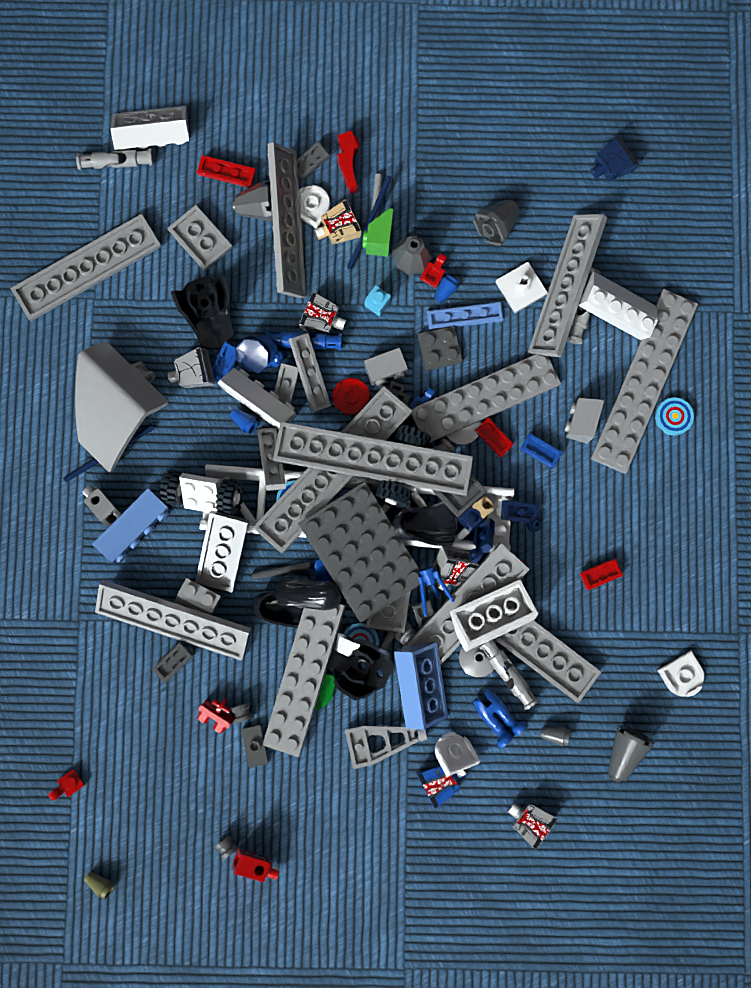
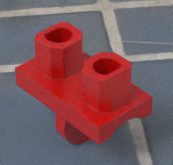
(217, 712)

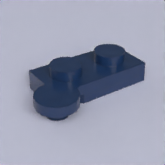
(521, 513)
(482, 539)

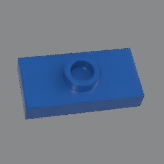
(225, 361)
(541, 450)

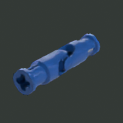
(319, 341)

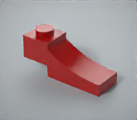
(349, 147)

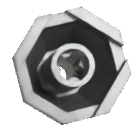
(255, 202)
(497, 221)
(412, 255)

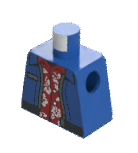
(438, 785)

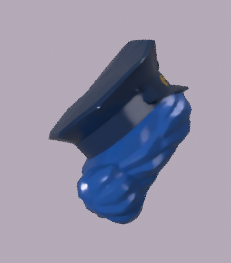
(258, 353)

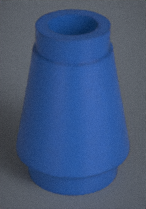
(446, 288)
(244, 421)

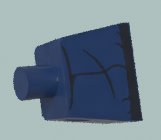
(614, 161)

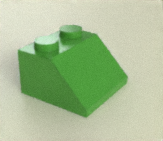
(378, 236)

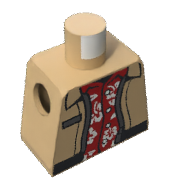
(339, 224)

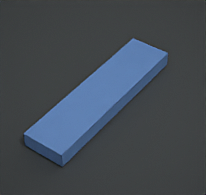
(465, 315)

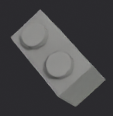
(385, 367)

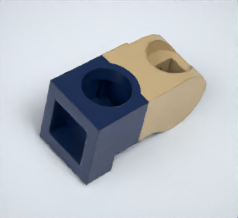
(476, 513)

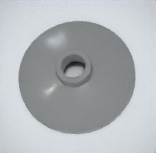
(472, 666)

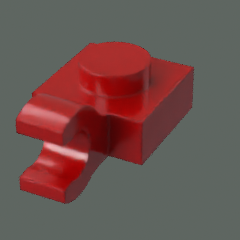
(433, 273)
(68, 784)

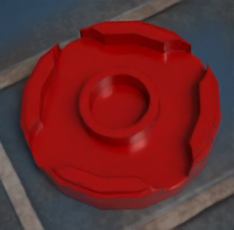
(350, 396)

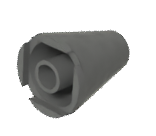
(627, 752)

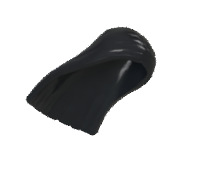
(426, 524)
(308, 592)
(267, 609)

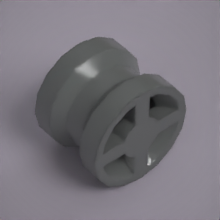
(242, 713)
(226, 847)

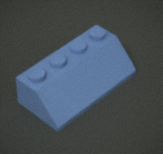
(131, 527)
(421, 685)

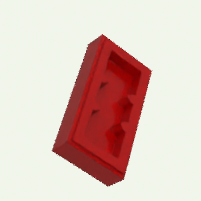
(494, 437)
(601, 574)

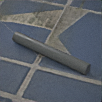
(281, 570)

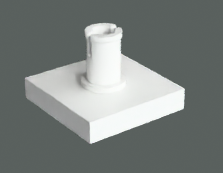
(521, 287)

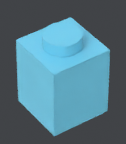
(377, 300)

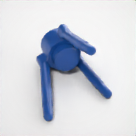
(430, 577)

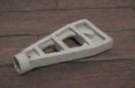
(359, 746)

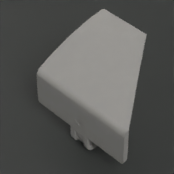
(111, 401)

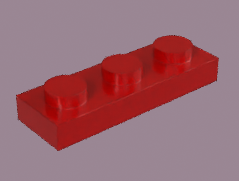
(226, 171)

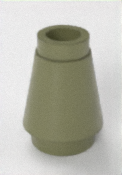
(101, 886)

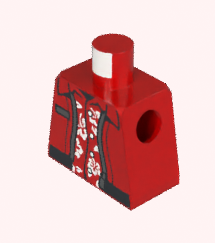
(246, 862)

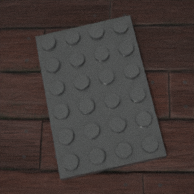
(361, 551)

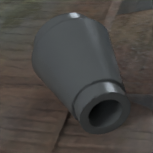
(557, 735)

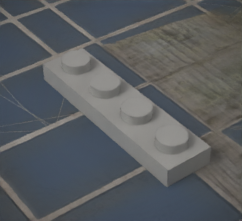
(309, 372)
(272, 470)

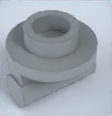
(405, 638)

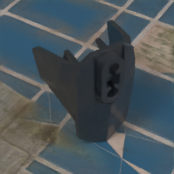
(209, 323)
(347, 669)

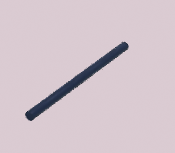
(371, 217)
(92, 463)

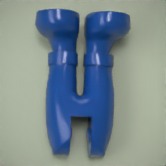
(489, 717)

